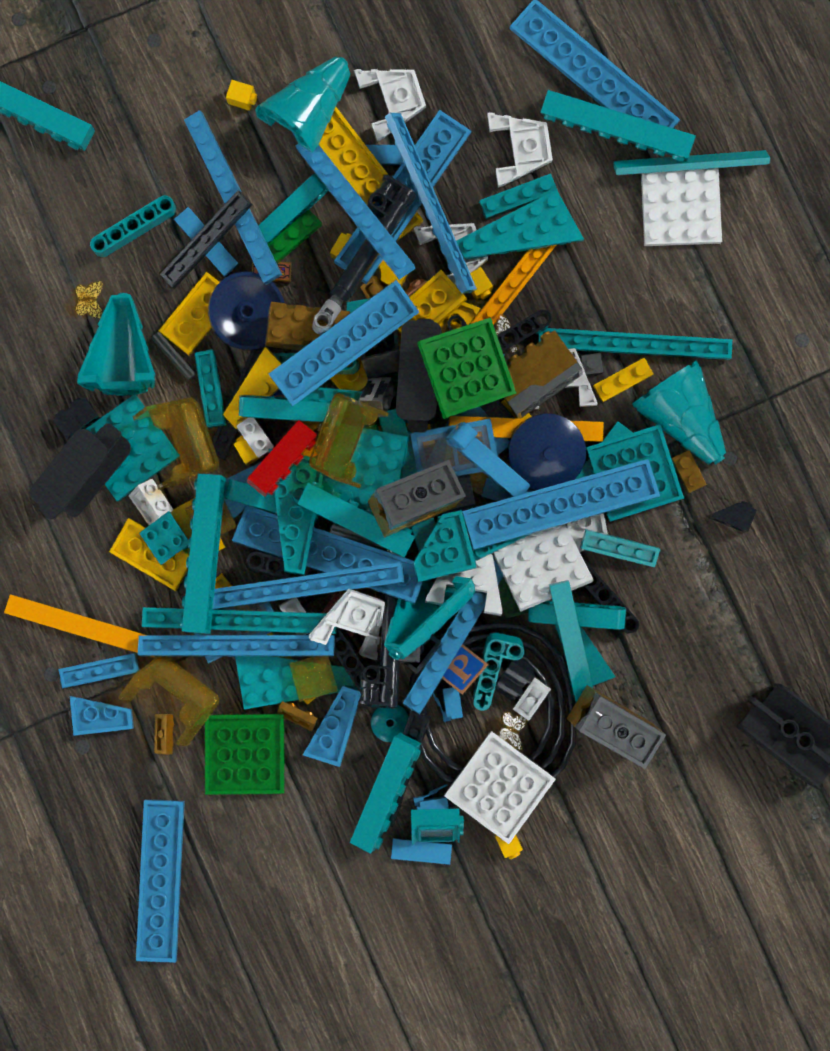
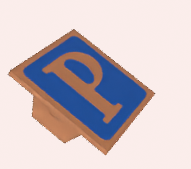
(464, 669)

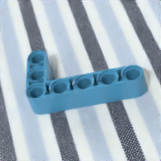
(465, 441)

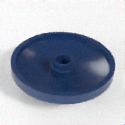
(241, 308)
(547, 450)

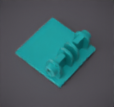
(164, 538)

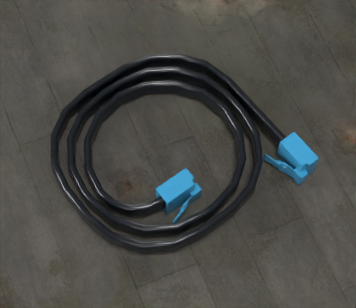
(454, 710)

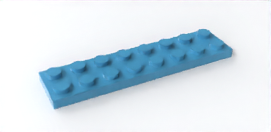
(343, 343)
(160, 881)

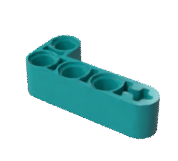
(492, 671)

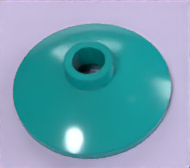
(379, 720)

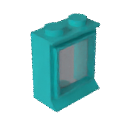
(436, 825)

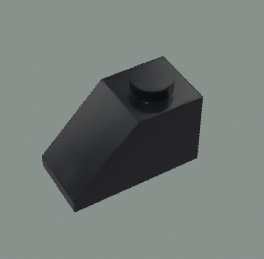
(736, 516)

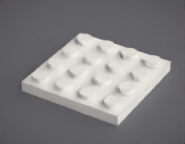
(681, 207)
(540, 561)
(499, 787)

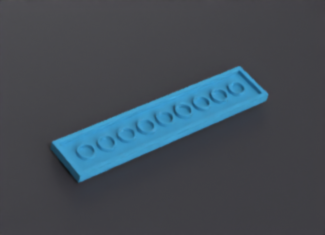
(587, 66)
(436, 150)
(560, 504)
(326, 552)

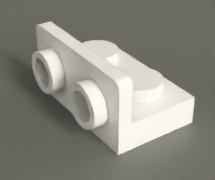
(255, 436)
(150, 501)

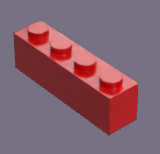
(282, 458)

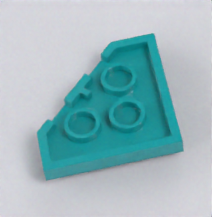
(446, 549)

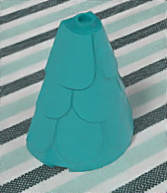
(308, 102)
(118, 353)
(686, 413)
(417, 622)

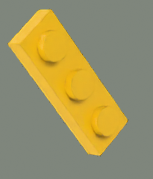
(623, 380)

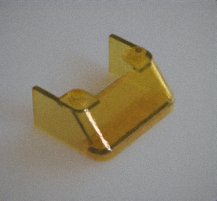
(189, 436)
(340, 437)
(197, 697)

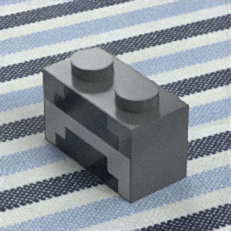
(379, 393)

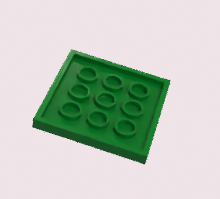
(466, 367)
(244, 754)

